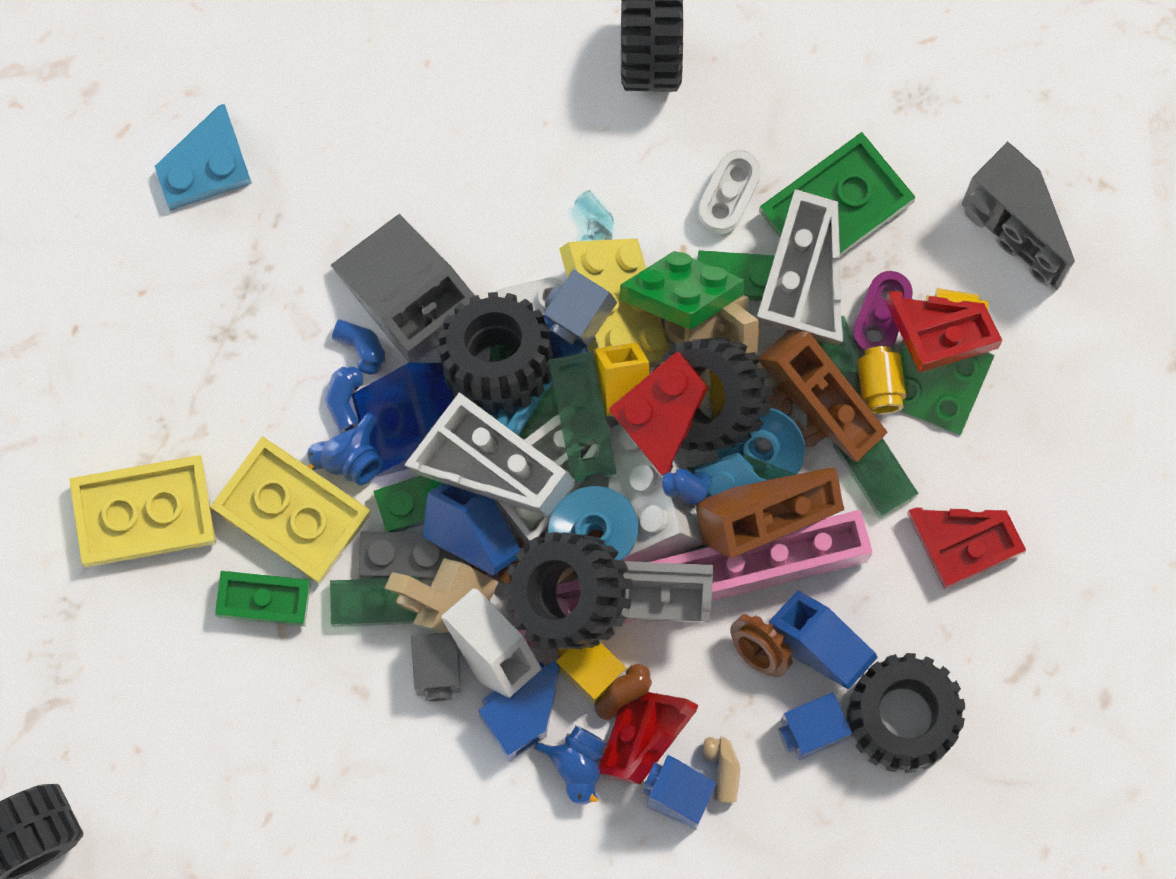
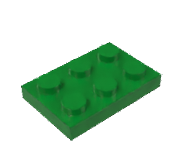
(860, 182)

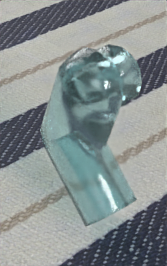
(599, 218)

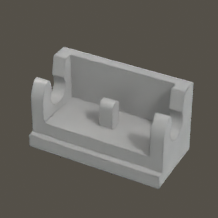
(669, 591)

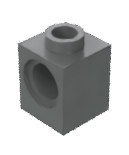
(435, 666)

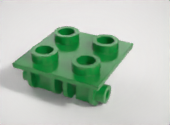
(946, 392)

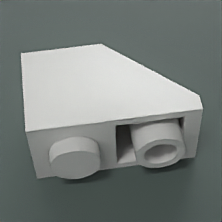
(490, 644)

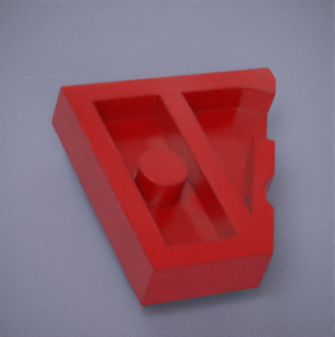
(942, 330)
(661, 410)
(965, 541)
(643, 735)

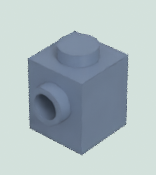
(578, 308)

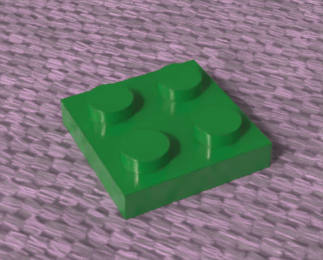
(682, 289)

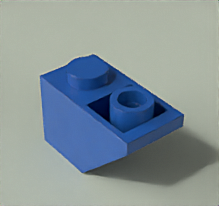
(469, 528)
(822, 640)
(523, 717)
(678, 791)

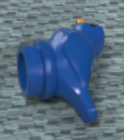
(348, 454)
(577, 763)

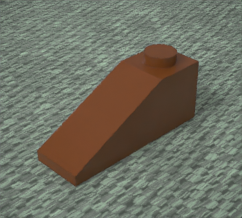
(822, 392)
(767, 510)

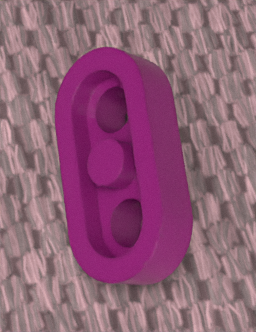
(875, 313)

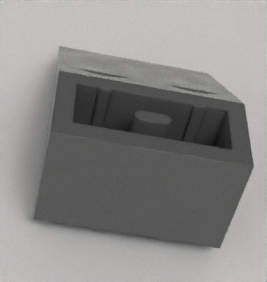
(1017, 207)
(403, 286)

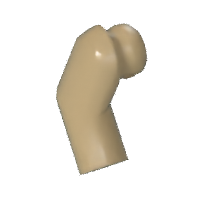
(728, 767)

